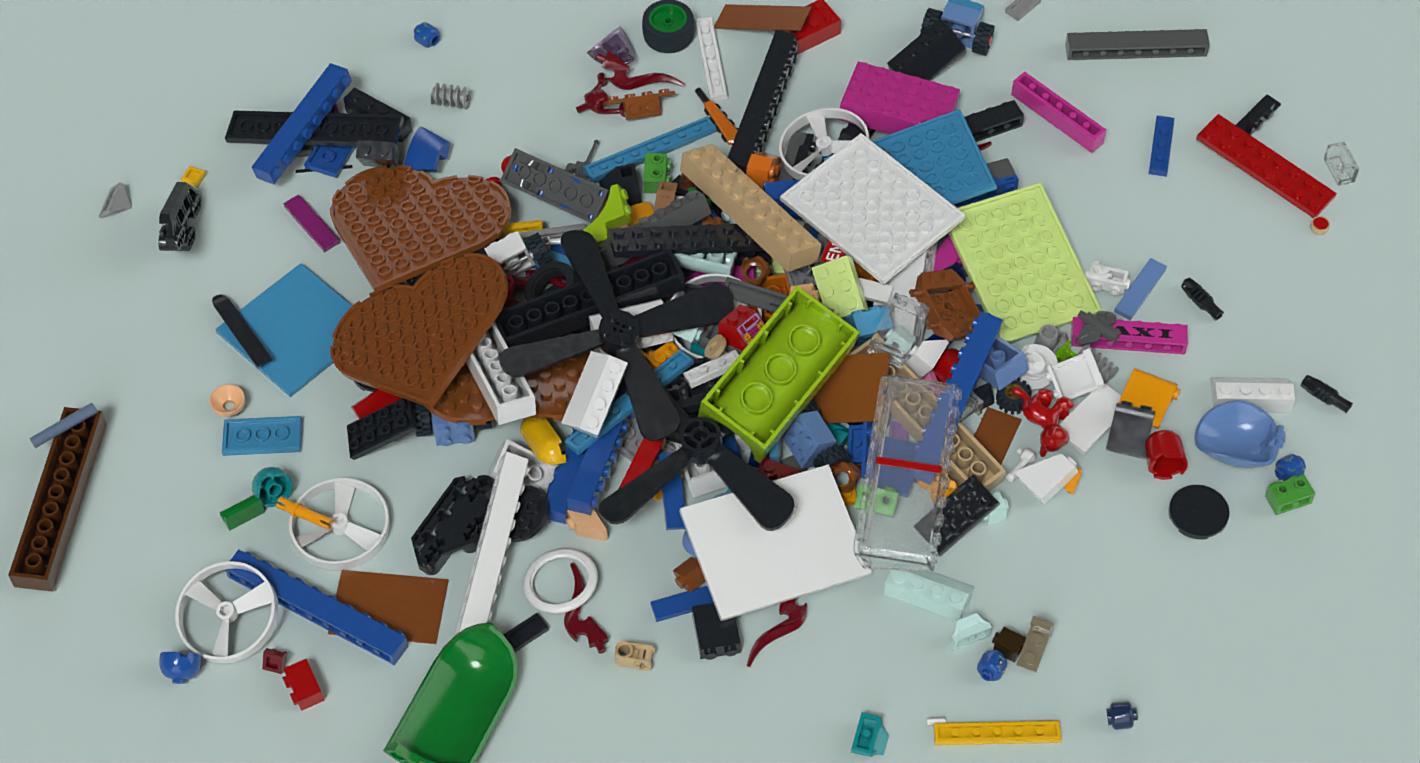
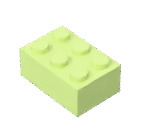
(840, 286)

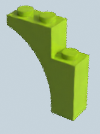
(614, 214)

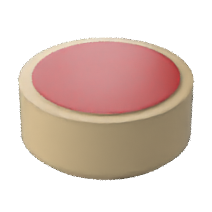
(1320, 225)

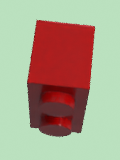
(303, 685)

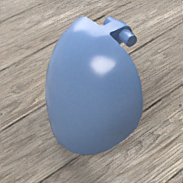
(1239, 435)

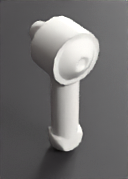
(1026, 458)

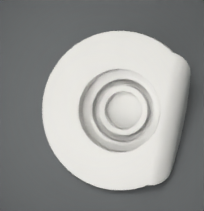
(1037, 360)

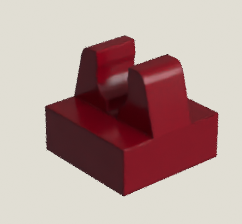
(274, 660)

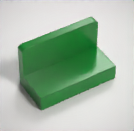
(242, 512)

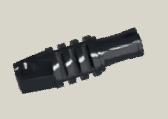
(1201, 298)
(1325, 393)

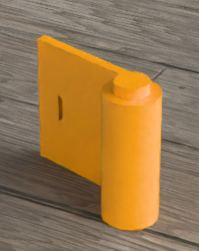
(1151, 392)

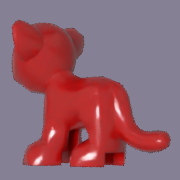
(1037, 412)

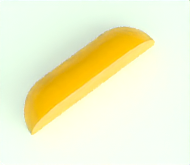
(542, 440)

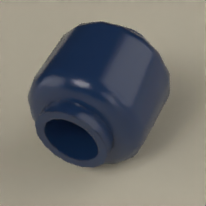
(1121, 715)

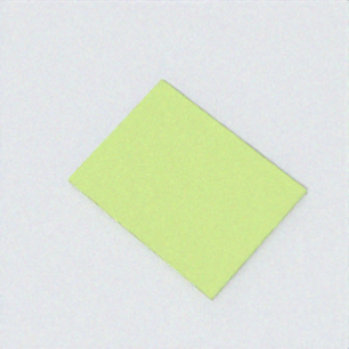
(1022, 262)

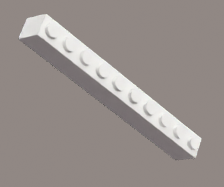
(493, 541)

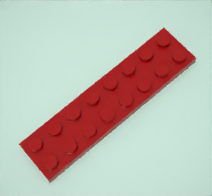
(1266, 166)

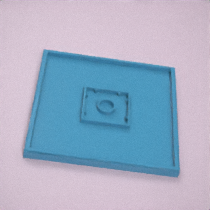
(294, 326)

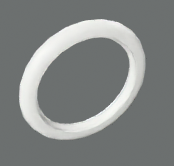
(570, 605)

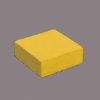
(193, 176)

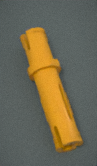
(297, 510)

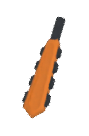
(719, 118)

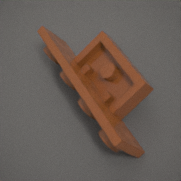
(640, 106)

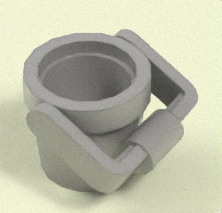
(1049, 336)

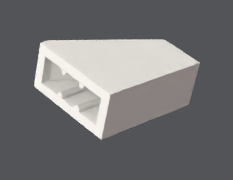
(1047, 476)

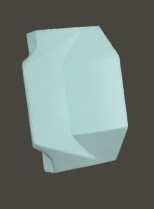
(969, 631)

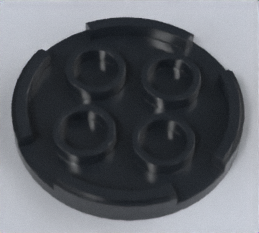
(1198, 511)
(531, 514)

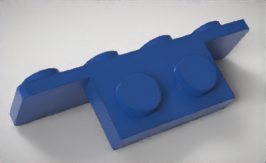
(859, 443)

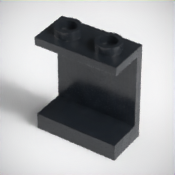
(1130, 429)

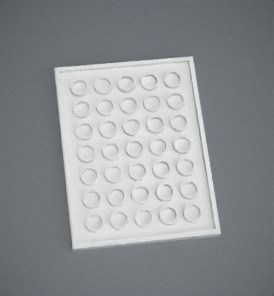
(872, 208)
(762, 568)

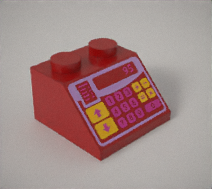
(740, 326)

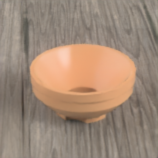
(224, 395)

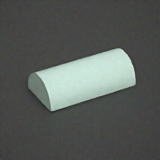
(708, 263)

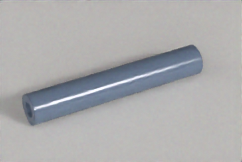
(63, 425)

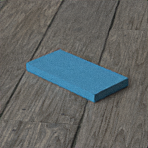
(262, 435)

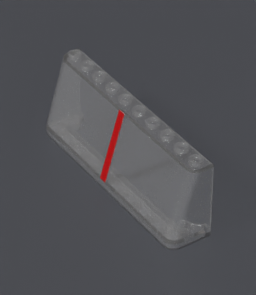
(907, 474)

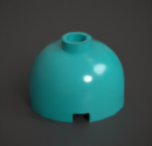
(270, 485)

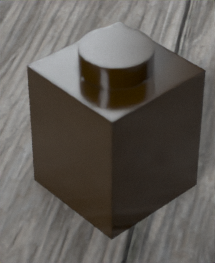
(1008, 643)

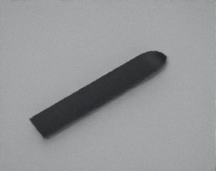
(241, 330)

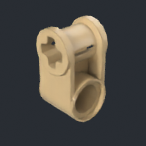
(635, 655)

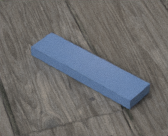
(1140, 289)

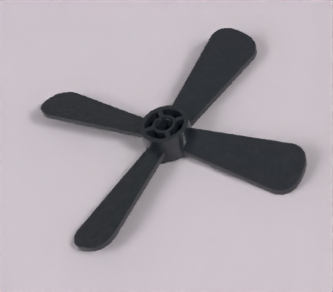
(619, 334)
(701, 445)

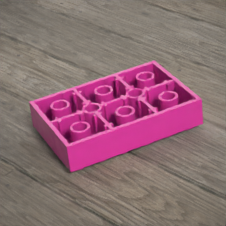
(895, 100)

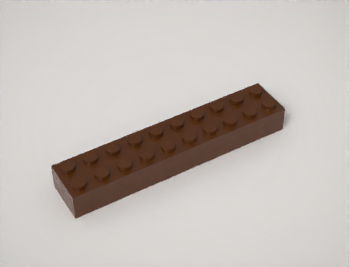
(56, 504)

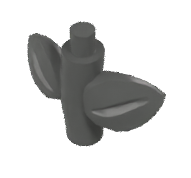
(1097, 326)

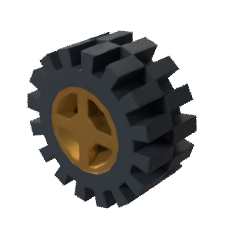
(1004, 398)

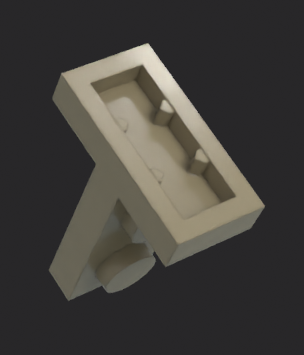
(1035, 644)

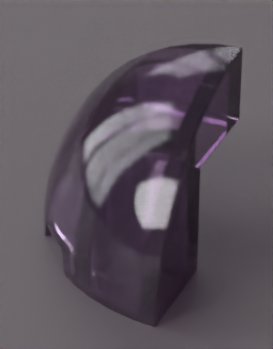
(618, 44)

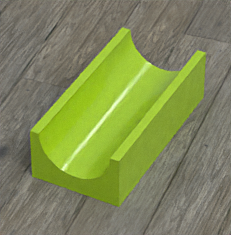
(780, 372)

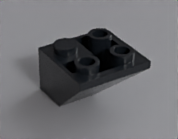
(627, 179)

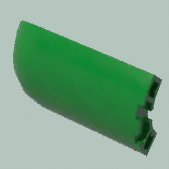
(457, 700)

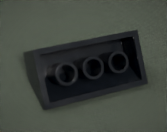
(928, 52)

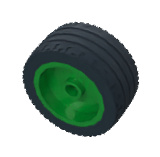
(668, 26)

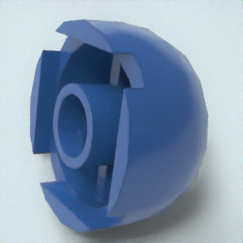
(179, 666)

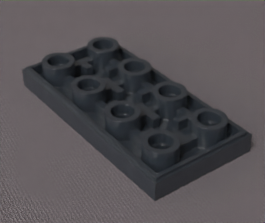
(381, 428)
(963, 511)

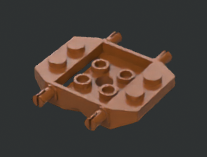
(956, 320)

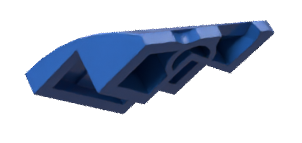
(426, 151)

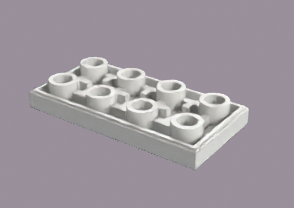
(1091, 419)

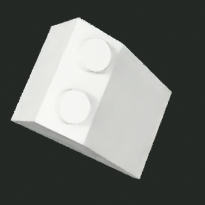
(539, 473)
(701, 478)

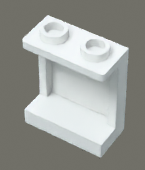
(1075, 376)

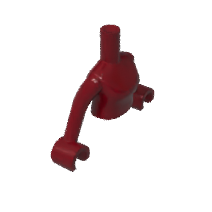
(596, 97)

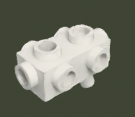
(1107, 279)

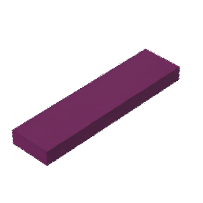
(311, 223)

